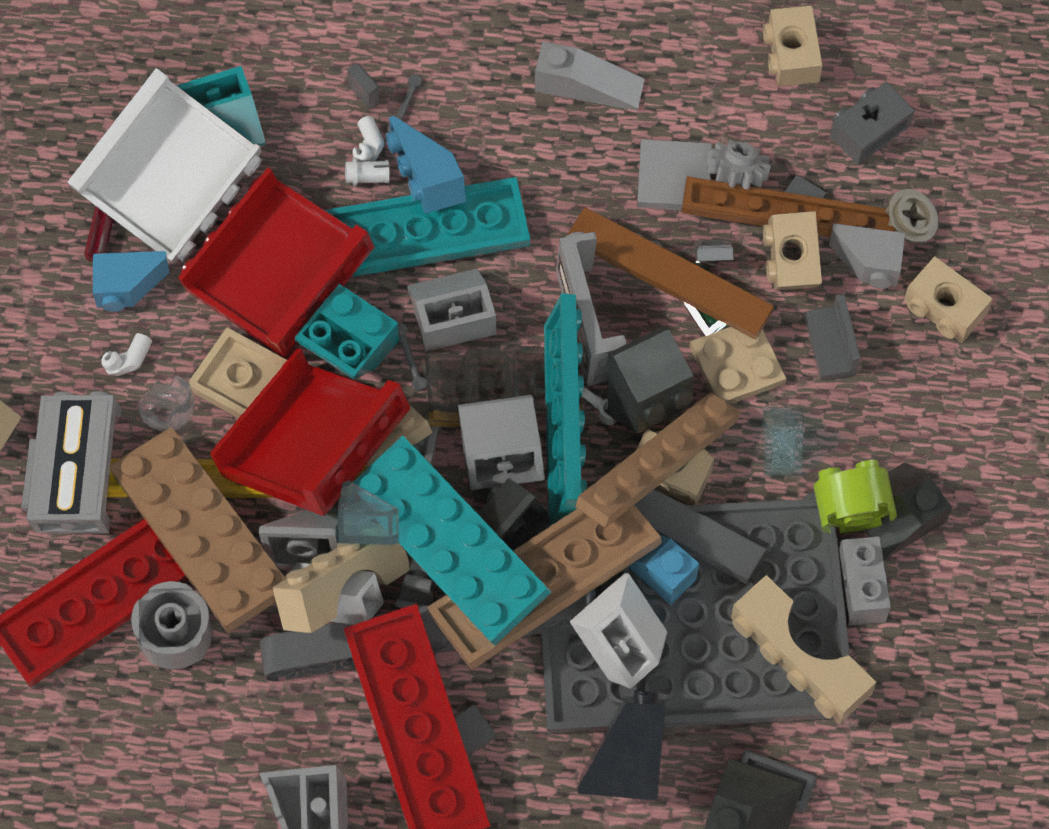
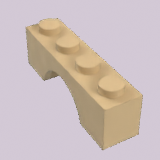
(312, 593)
(834, 684)

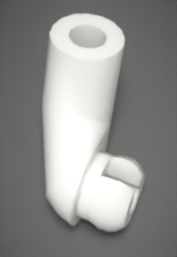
(372, 143)
(129, 361)

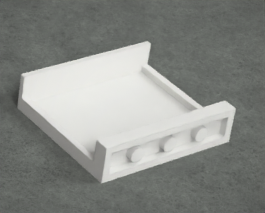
(166, 168)

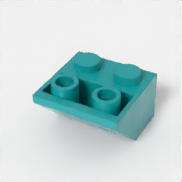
(230, 100)
(349, 333)

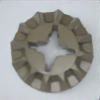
(921, 210)

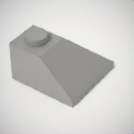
(300, 537)

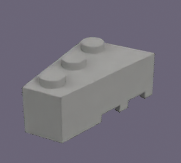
(308, 797)

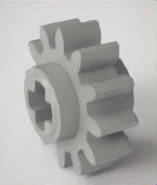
(738, 164)

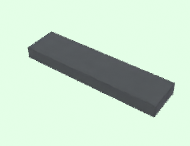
(701, 536)

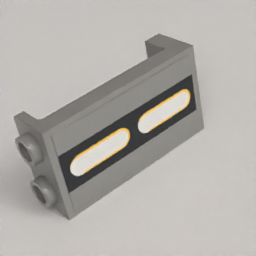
(574, 258)
(72, 463)

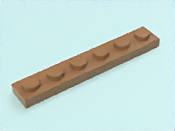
(657, 459)

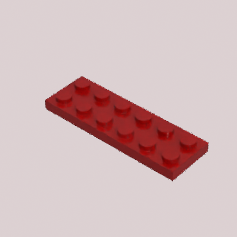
(85, 602)
(415, 722)

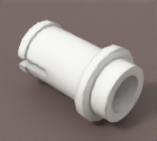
(366, 171)

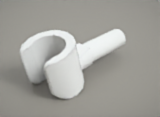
(600, 404)

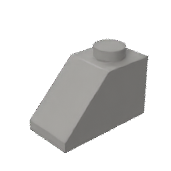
(869, 253)

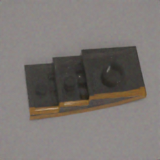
(484, 377)

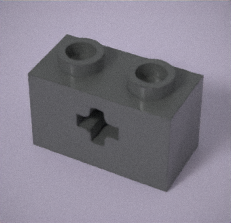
(871, 122)

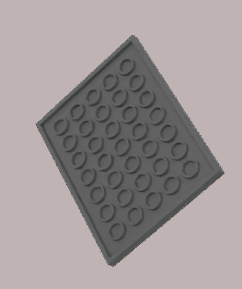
(706, 665)

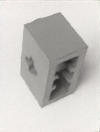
(864, 581)

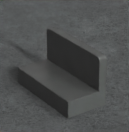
(833, 340)

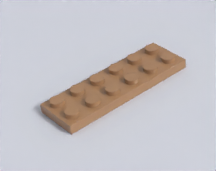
(199, 528)
(569, 561)

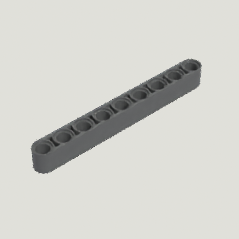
(327, 649)

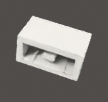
(622, 632)

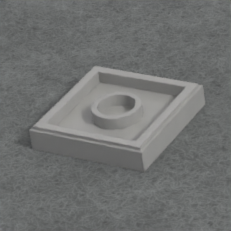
(665, 169)

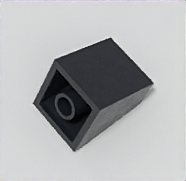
(629, 751)

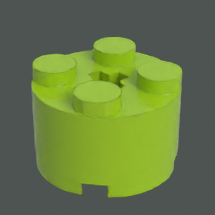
(854, 497)

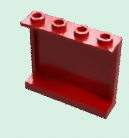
(274, 262)
(308, 434)

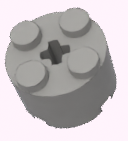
(152, 623)

